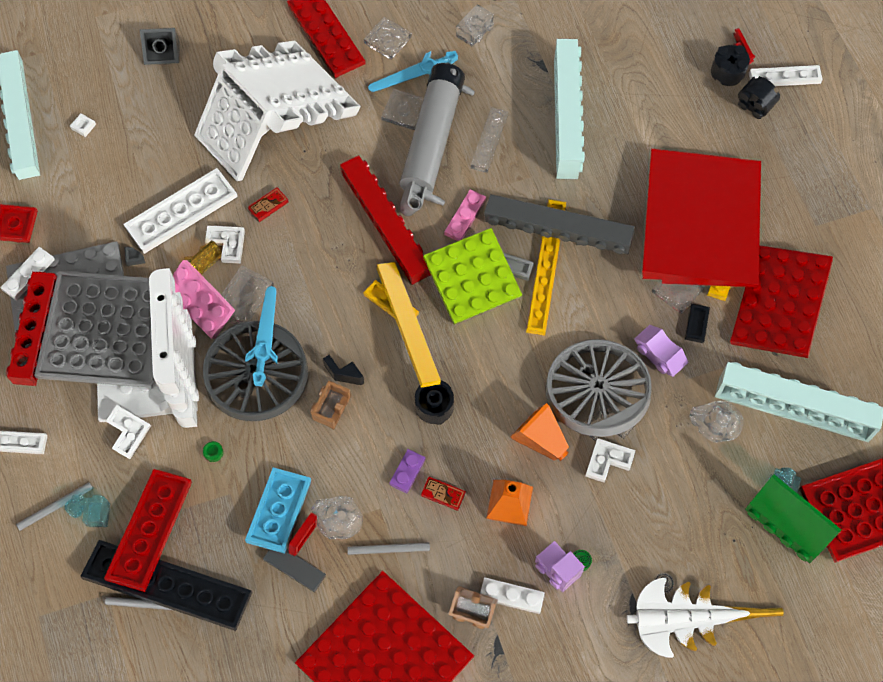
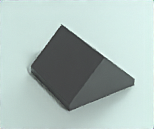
(160, 46)

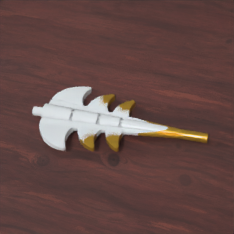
(659, 618)

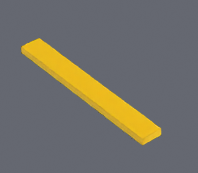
(544, 280)
(408, 325)

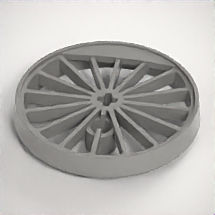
(599, 388)

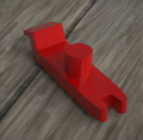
(741, 41)

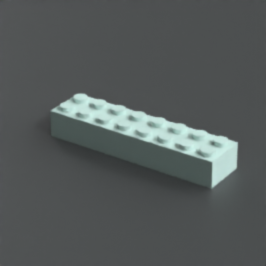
(568, 109)
(799, 402)

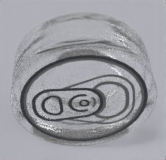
(669, 585)

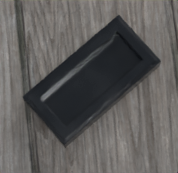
(697, 323)

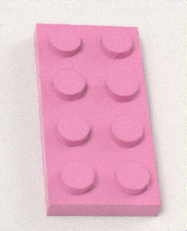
(202, 300)

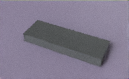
(296, 569)

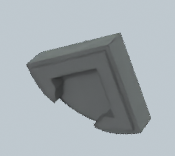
(133, 257)

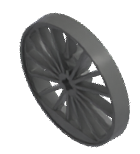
(245, 372)

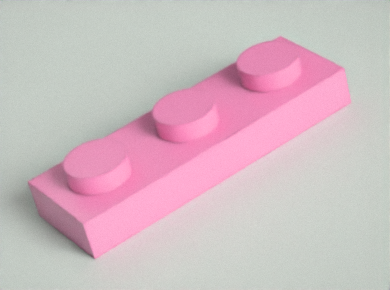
(465, 215)

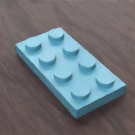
(278, 510)

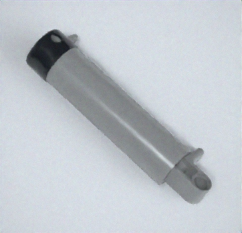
(431, 136)

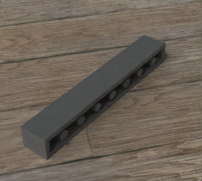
(559, 224)

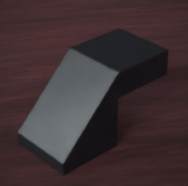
(347, 374)

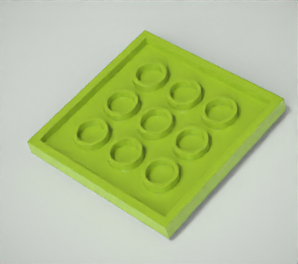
(472, 276)

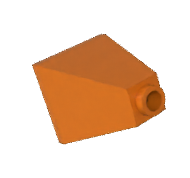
(542, 434)
(510, 502)

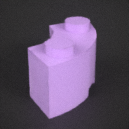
(661, 350)

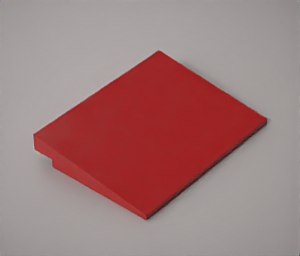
(702, 220)

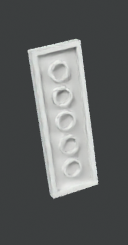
(180, 210)

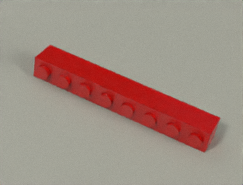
(385, 219)

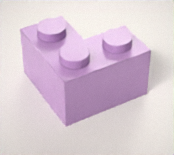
(560, 567)

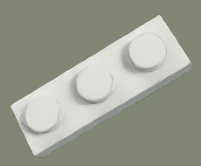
(17, 283)
(513, 595)

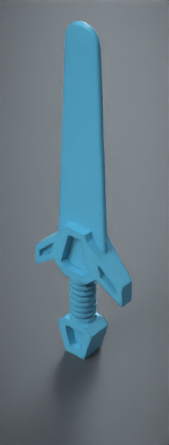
(414, 71)
(263, 345)

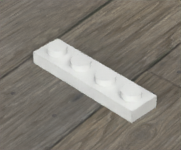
(789, 75)

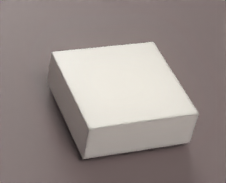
(82, 125)

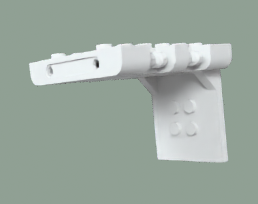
(266, 94)
(172, 361)

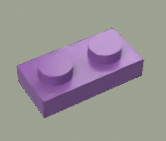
(407, 471)

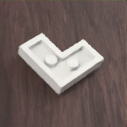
(230, 238)
(133, 430)
(608, 454)

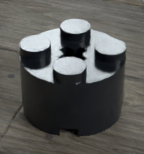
(730, 64)
(758, 97)
(435, 412)

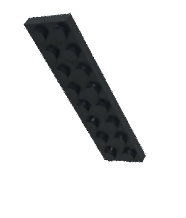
(177, 589)

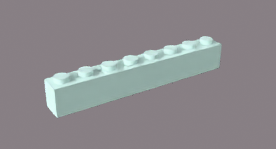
(18, 116)

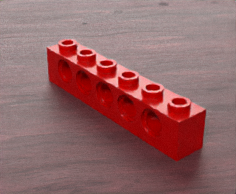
(24, 374)

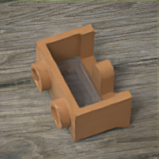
(330, 404)
(472, 607)

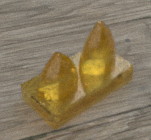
(205, 258)

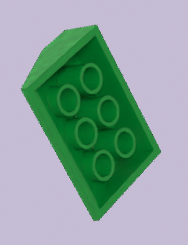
(792, 519)

